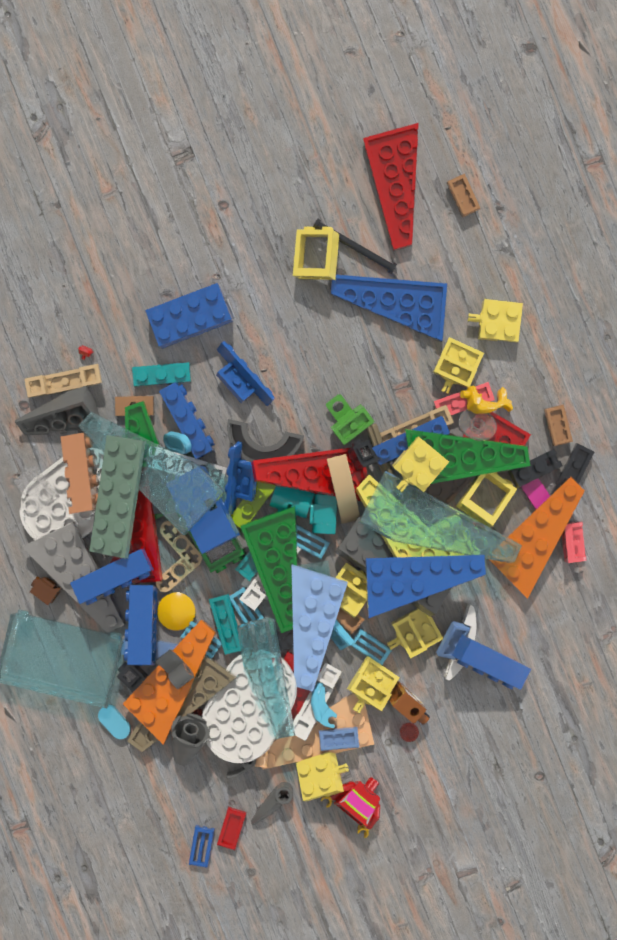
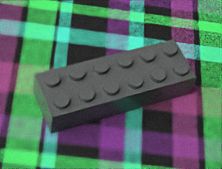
(365, 543)

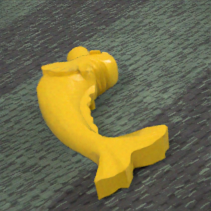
(479, 406)

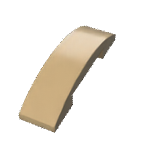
(63, 381)
(395, 431)
(343, 488)

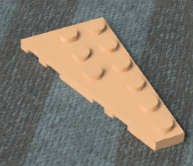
(294, 749)

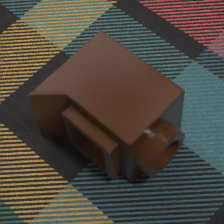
(45, 589)

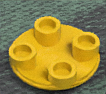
(176, 611)

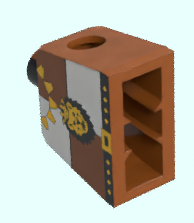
(408, 704)

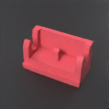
(573, 543)

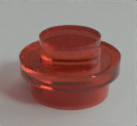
(409, 732)

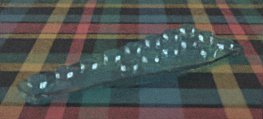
(168, 480)
(430, 523)

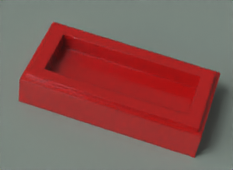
(231, 828)

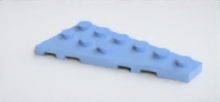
(315, 610)

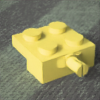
(498, 320)
(457, 364)
(419, 465)
(356, 590)
(415, 632)
(372, 685)
(320, 776)

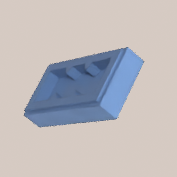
(452, 638)
(339, 738)

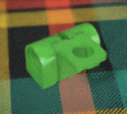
(349, 421)

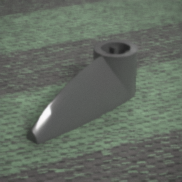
(273, 802)

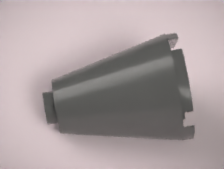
(188, 737)

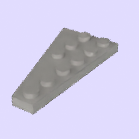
(68, 559)

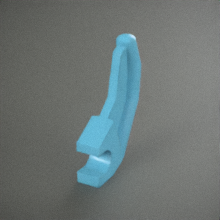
(320, 708)

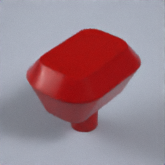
(85, 351)

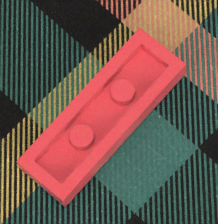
(457, 404)

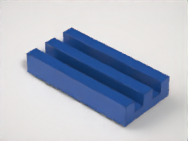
(204, 830)

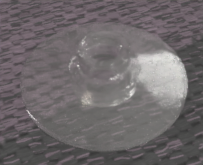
(477, 426)

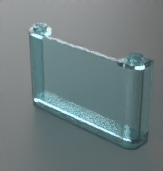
(60, 659)

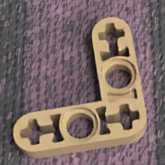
(183, 561)

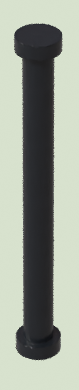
(360, 249)

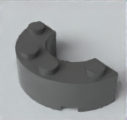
(251, 451)

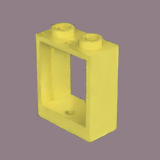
(329, 272)
(477, 512)

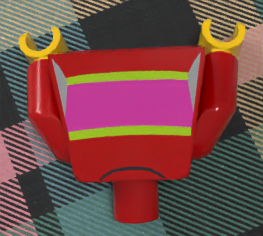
(359, 803)

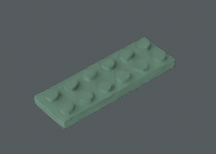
(117, 496)

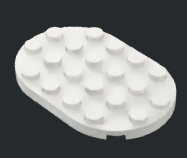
(56, 512)
(236, 717)

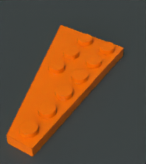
(540, 535)
(157, 699)

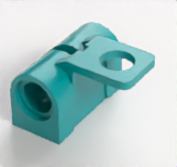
(289, 497)
(323, 514)

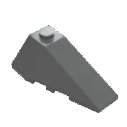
(59, 414)

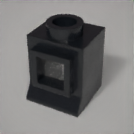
(362, 454)
(131, 676)

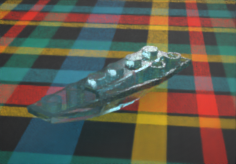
(265, 670)

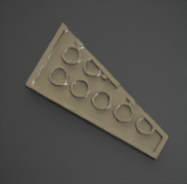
(207, 683)

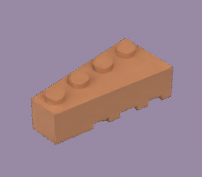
(80, 472)

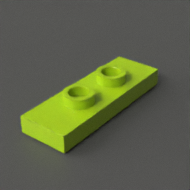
(248, 509)

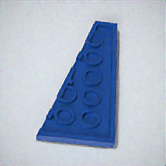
(406, 302)
(408, 579)

